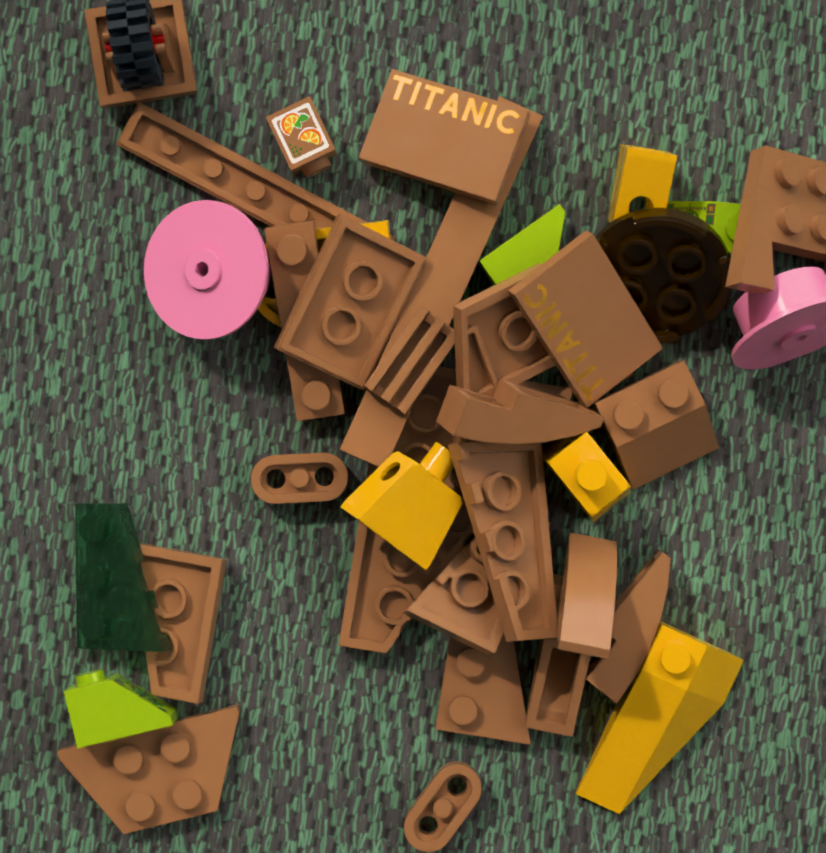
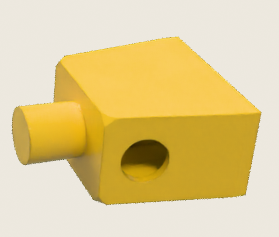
(641, 174)
(586, 473)
(408, 503)

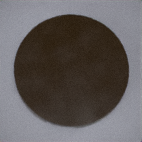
(670, 268)

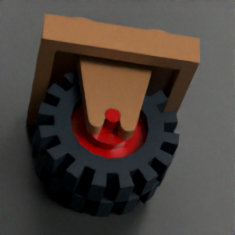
(140, 51)

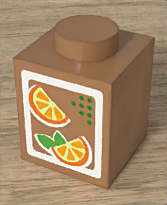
(302, 138)

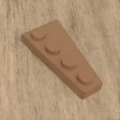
(511, 526)

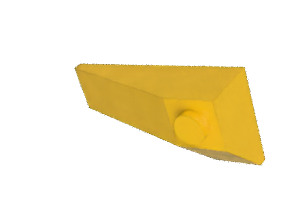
(657, 715)

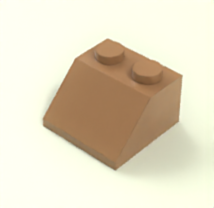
(657, 424)

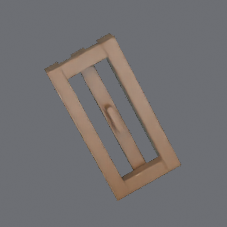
(437, 326)

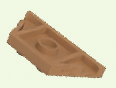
(159, 772)

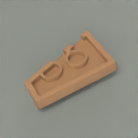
(188, 603)

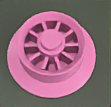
(206, 269)
(782, 321)

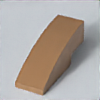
(514, 415)
(587, 595)
(634, 628)
(556, 684)

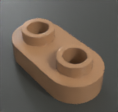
(299, 478)
(445, 806)

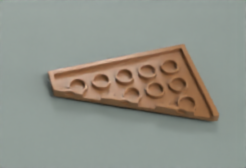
(382, 577)

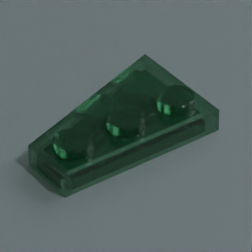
(111, 589)

